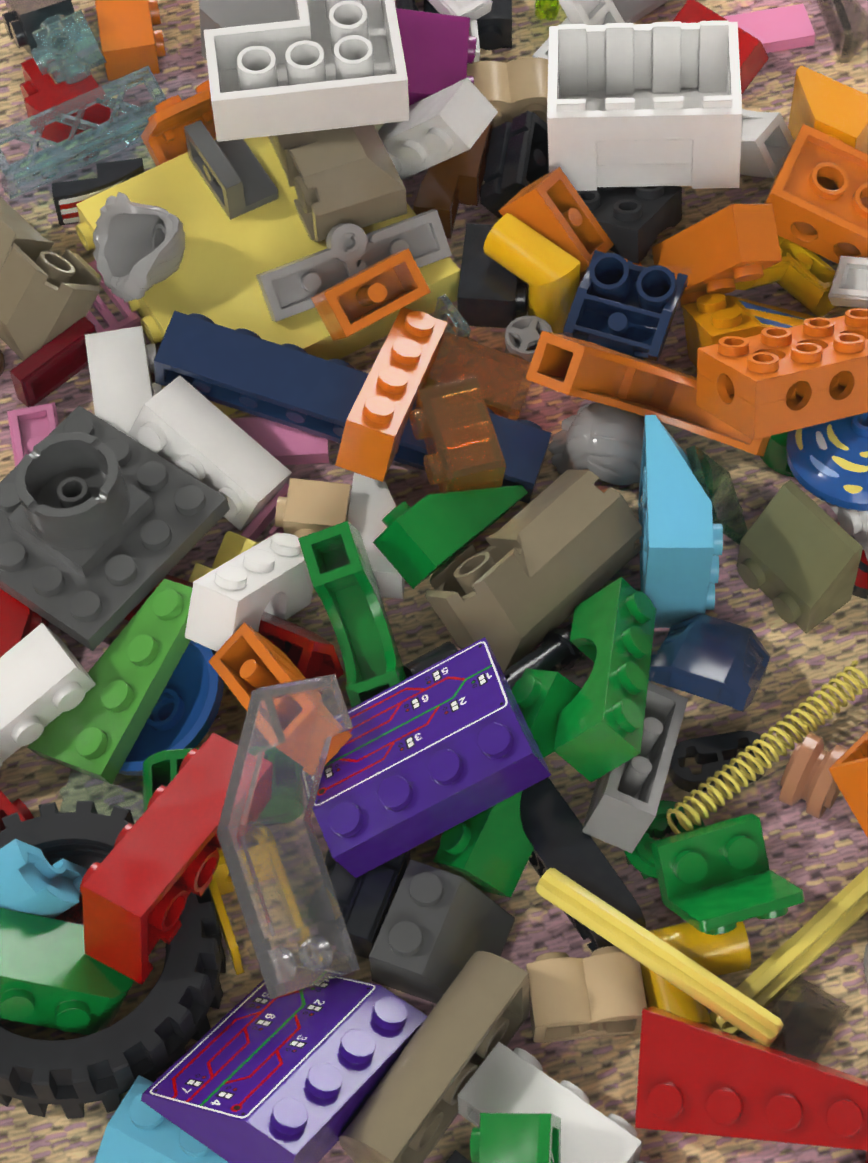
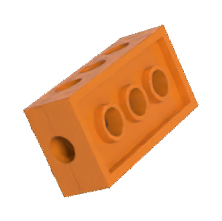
(822, 196)
(787, 375)

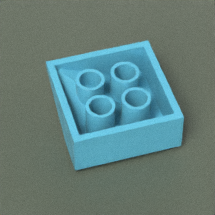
(677, 531)

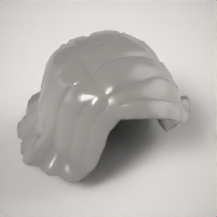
(136, 246)
(601, 440)

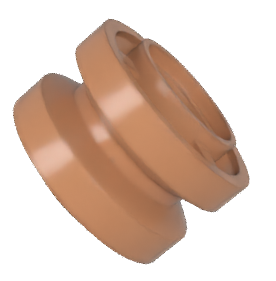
(809, 776)

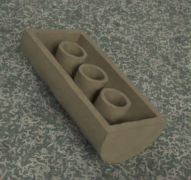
(422, 1086)

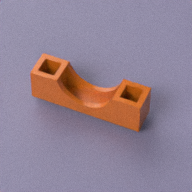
(388, 394)

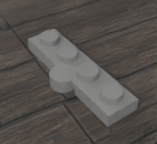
(349, 251)

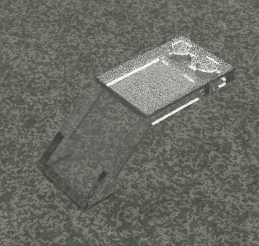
(271, 836)

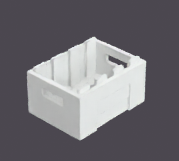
(645, 104)

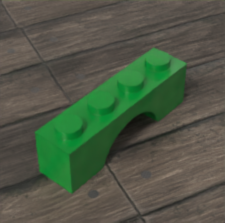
(355, 608)
(608, 714)
(492, 845)

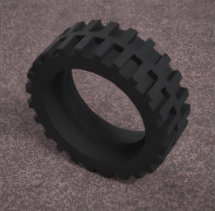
(162, 1024)

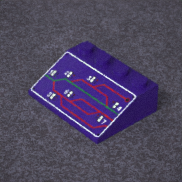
(425, 760)
(286, 1070)

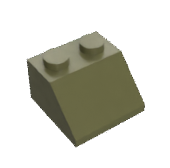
(799, 558)

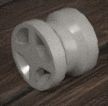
(524, 333)

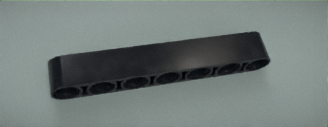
(558, 836)

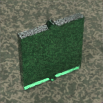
(721, 492)

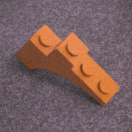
(631, 385)

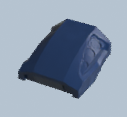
(625, 306)
(711, 661)

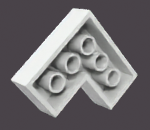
(309, 74)

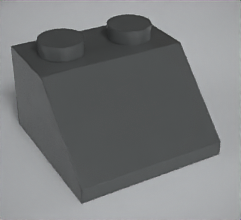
(435, 931)

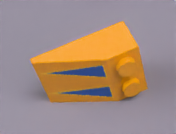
(727, 315)

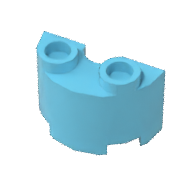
(35, 885)

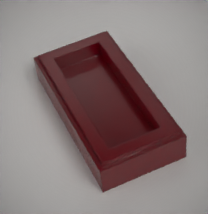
(52, 364)

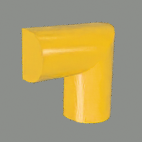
(543, 265)
(801, 275)
(716, 953)

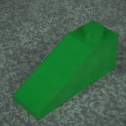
(439, 526)

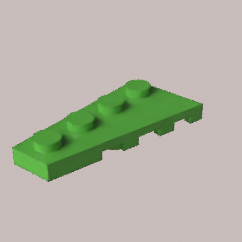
(128, 684)

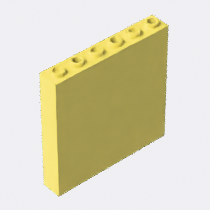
(227, 254)

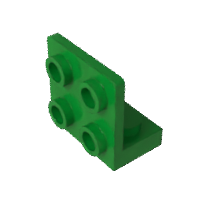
(721, 876)

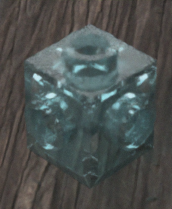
(67, 48)

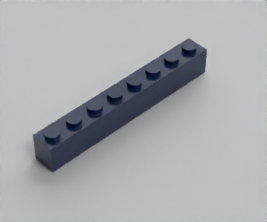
(308, 391)

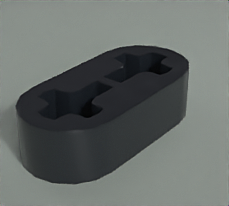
(711, 752)

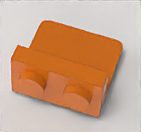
(165, 131)

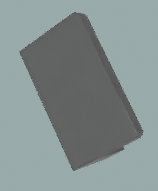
(229, 171)

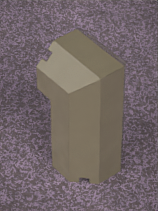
(340, 178)
(39, 287)
(536, 567)

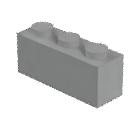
(630, 795)

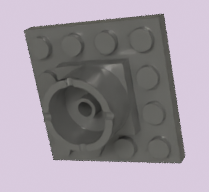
(96, 525)

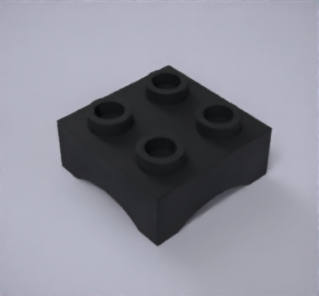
(634, 215)

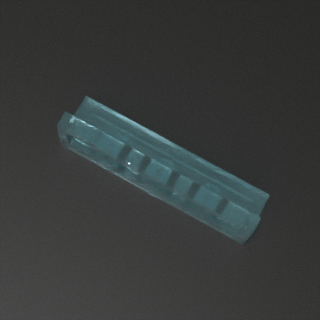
(79, 149)

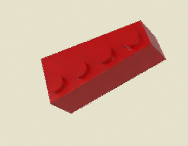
(158, 863)
(738, 1088)

